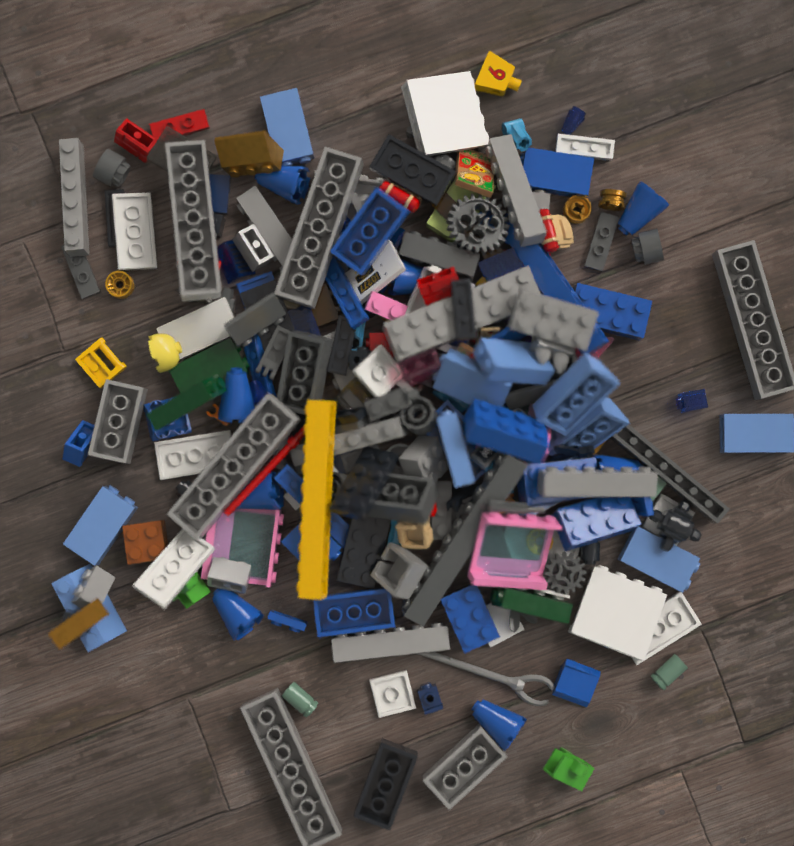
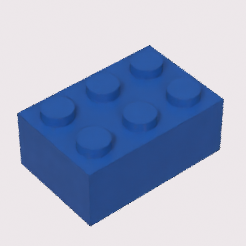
(470, 618)

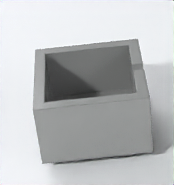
(424, 459)
(401, 576)

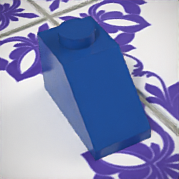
(78, 444)

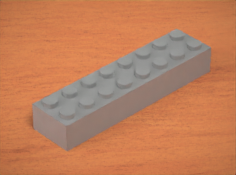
(193, 220)
(319, 227)
(754, 319)
(435, 323)
(234, 466)
(291, 769)

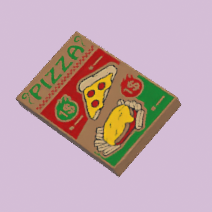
(474, 172)

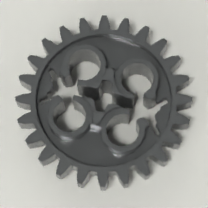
(465, 211)

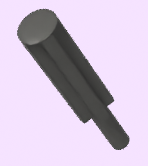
(512, 507)

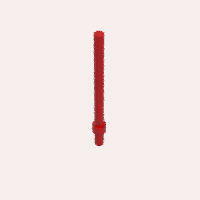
(292, 442)

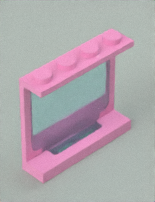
(249, 538)
(512, 550)

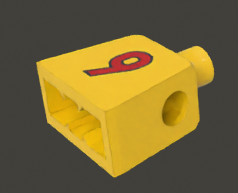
(496, 76)

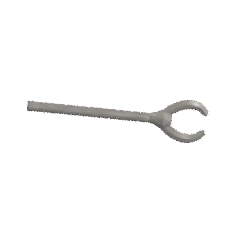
(515, 683)

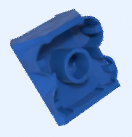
(177, 428)
(576, 682)

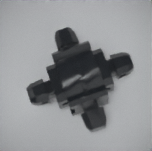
(675, 525)

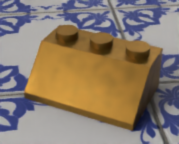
(249, 153)

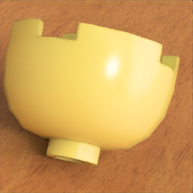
(164, 351)

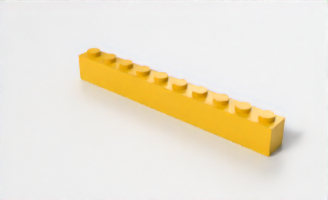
(316, 499)

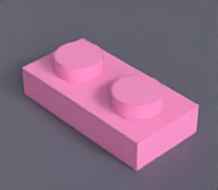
(385, 306)

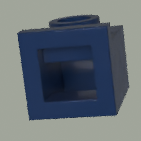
(430, 706)

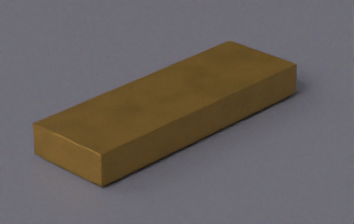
(78, 623)

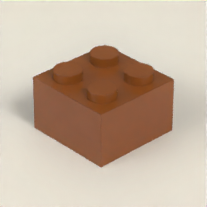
(144, 541)

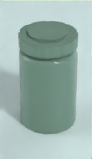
(669, 672)
(299, 699)

